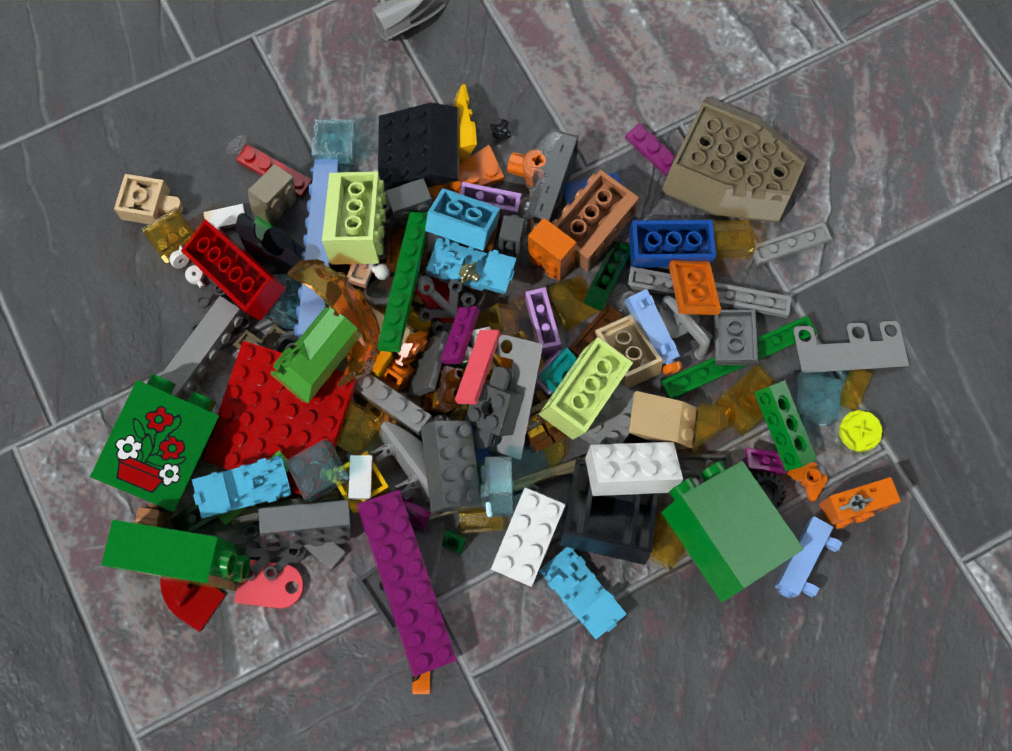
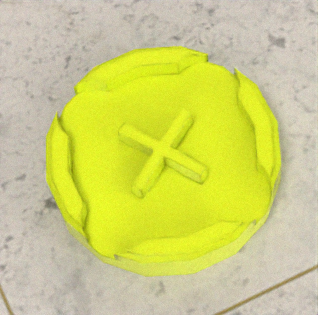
(860, 431)

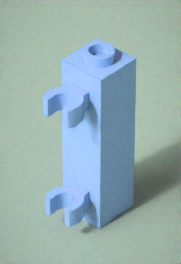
(648, 318)
(797, 569)

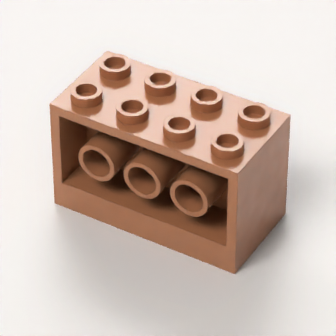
(597, 217)

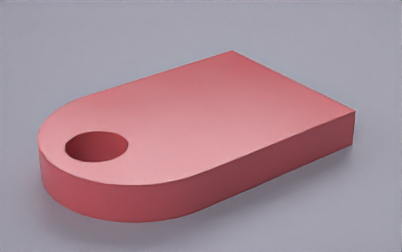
(270, 593)

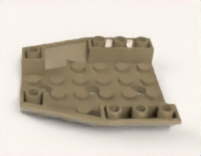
(719, 182)

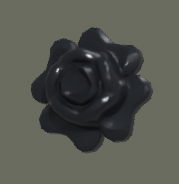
(500, 130)

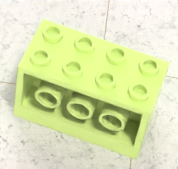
(354, 218)
(585, 388)

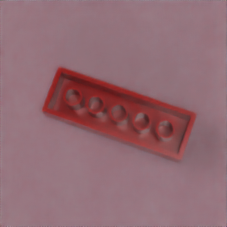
(233, 270)

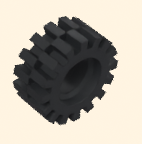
(777, 487)

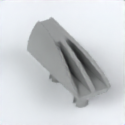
(401, 15)
(409, 455)

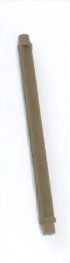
(532, 479)

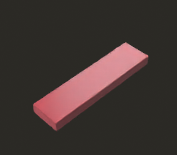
(478, 367)

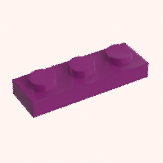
(651, 148)
(460, 335)

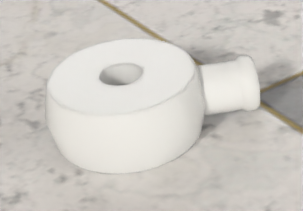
(178, 259)
(197, 279)

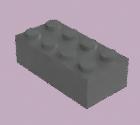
(451, 466)
(304, 525)

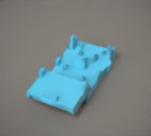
(449, 257)
(241, 487)
(582, 592)

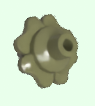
(468, 273)

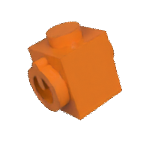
(397, 376)

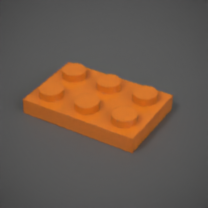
(694, 287)

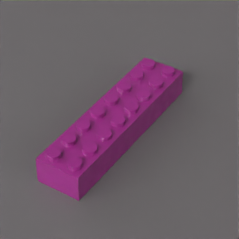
(406, 583)

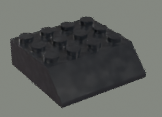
(419, 145)
(608, 523)

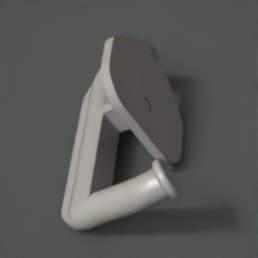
(681, 324)

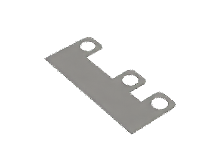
(854, 355)
(525, 367)

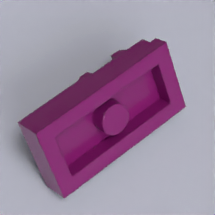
(763, 461)
(417, 515)

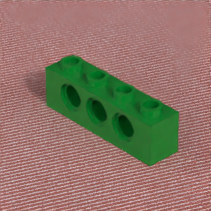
(785, 426)

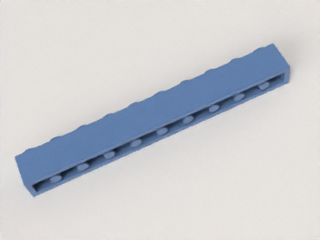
(311, 303)

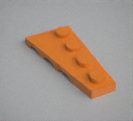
(478, 169)

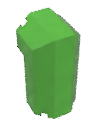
(316, 354)

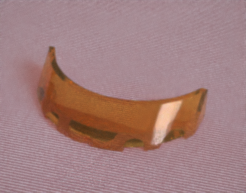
(349, 302)

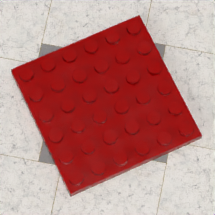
(265, 417)

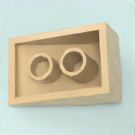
(632, 343)
(662, 420)

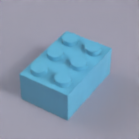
(462, 219)

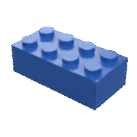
(660, 241)

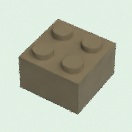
(272, 194)

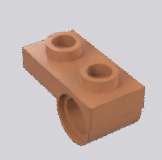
(152, 515)

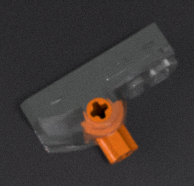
(544, 172)

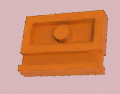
(414, 344)

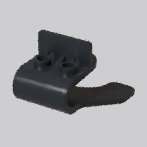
(276, 252)

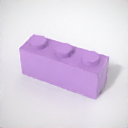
(505, 200)
(542, 320)

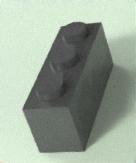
(512, 237)

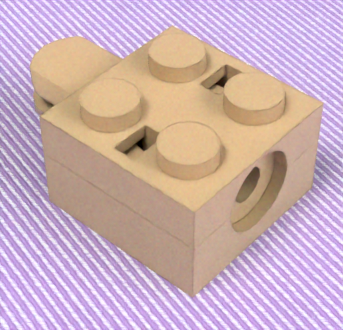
(144, 199)

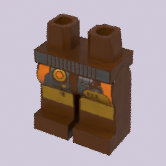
(443, 397)
(539, 431)

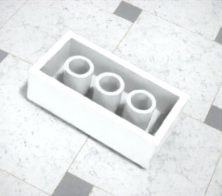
(633, 468)
(528, 536)

